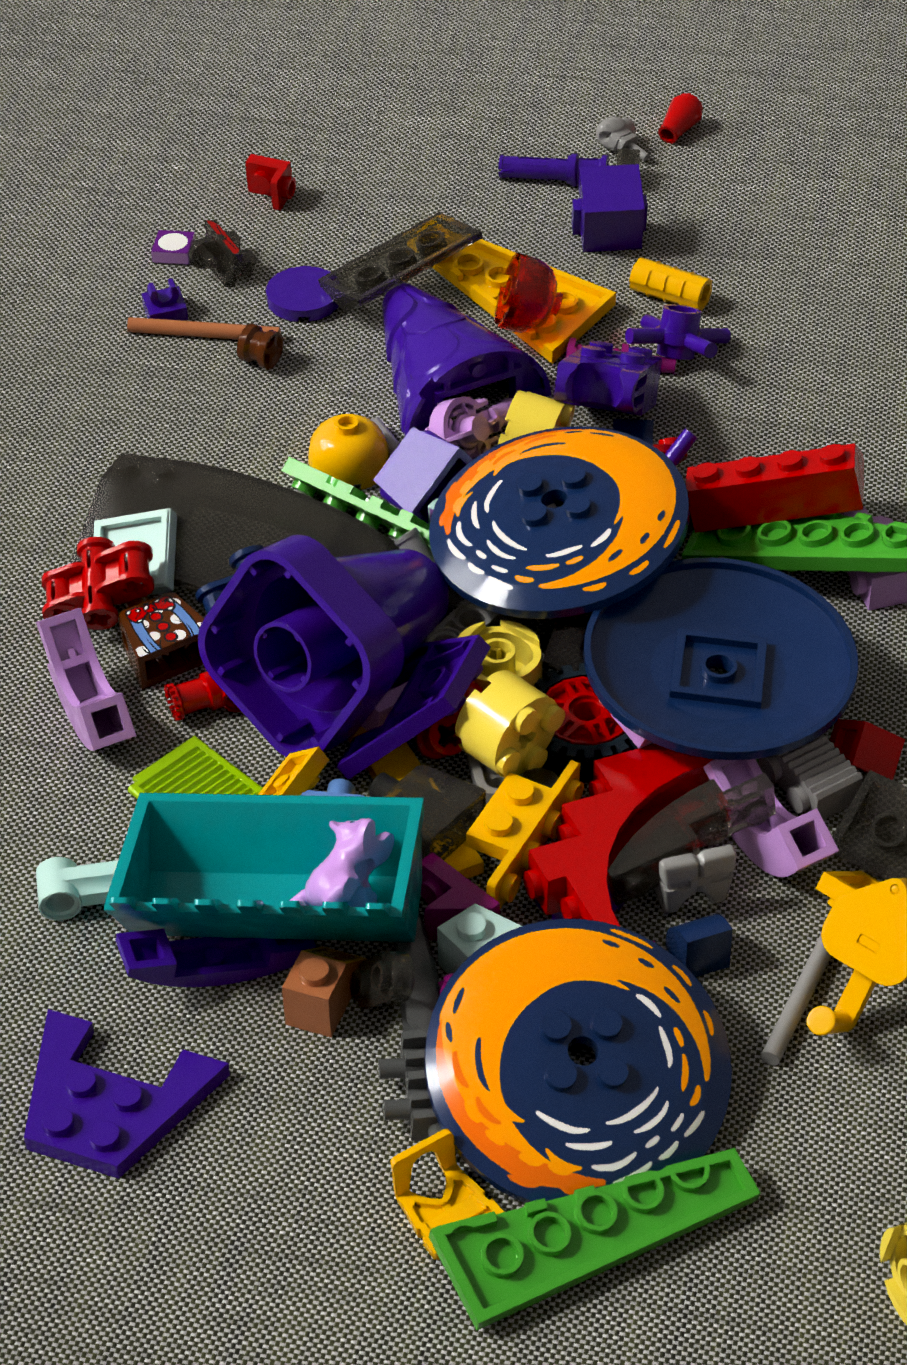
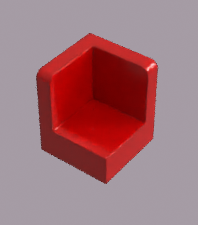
(868, 746)

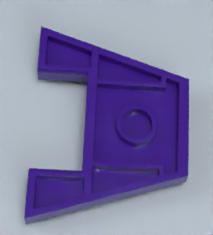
(435, 688)
(102, 1116)

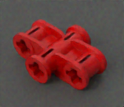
(99, 581)

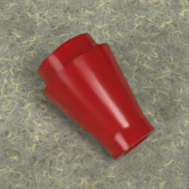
(681, 116)

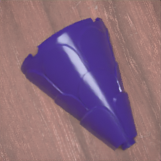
(445, 353)

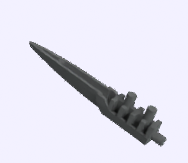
(415, 1022)

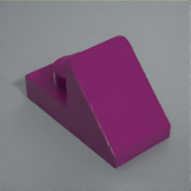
(448, 894)

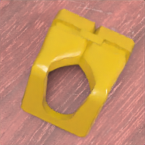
(461, 1197)

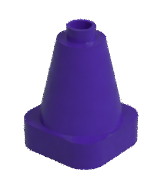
(318, 637)

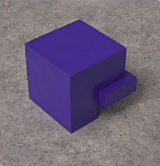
(610, 208)

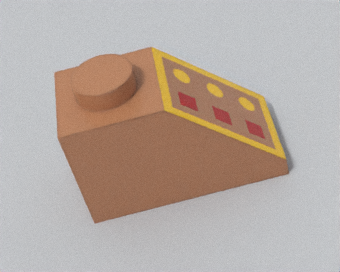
(319, 989)

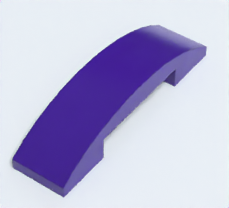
(204, 960)

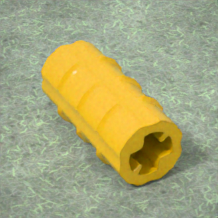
(670, 284)

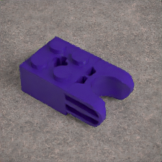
(609, 378)

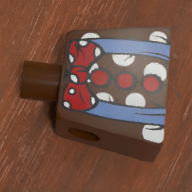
(160, 637)

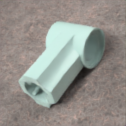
(68, 887)

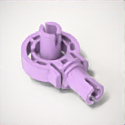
(470, 427)

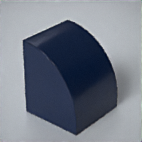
(701, 944)

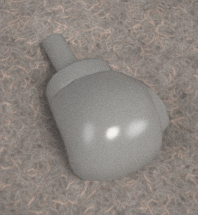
(617, 134)

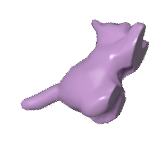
(347, 868)

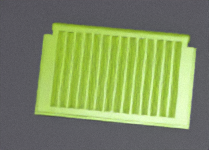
(193, 770)

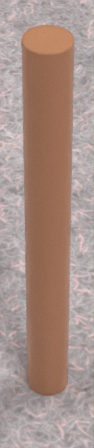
(188, 328)

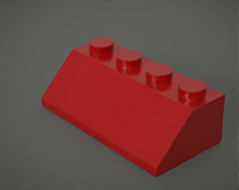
(776, 487)

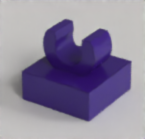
(165, 302)

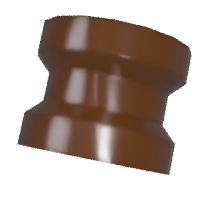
(260, 346)

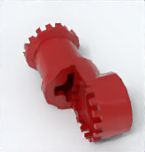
(197, 695)

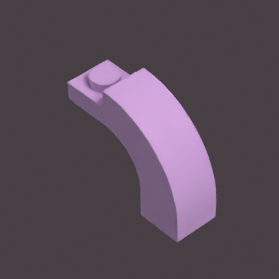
(88, 700)
(783, 841)

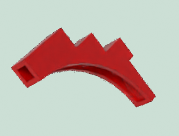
(593, 830)

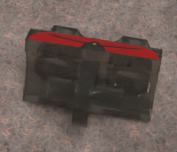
(222, 254)

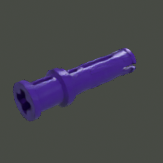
(547, 168)

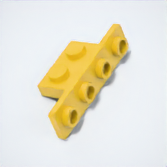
(520, 819)

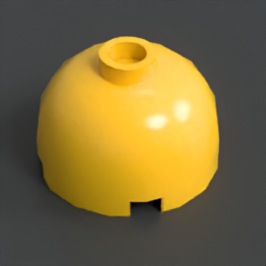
(349, 449)

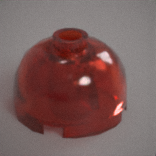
(527, 296)

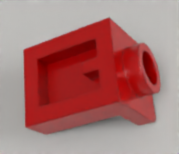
(270, 178)

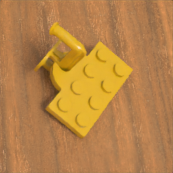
(865, 933)

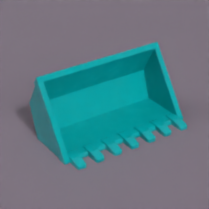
(239, 858)

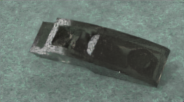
(685, 826)

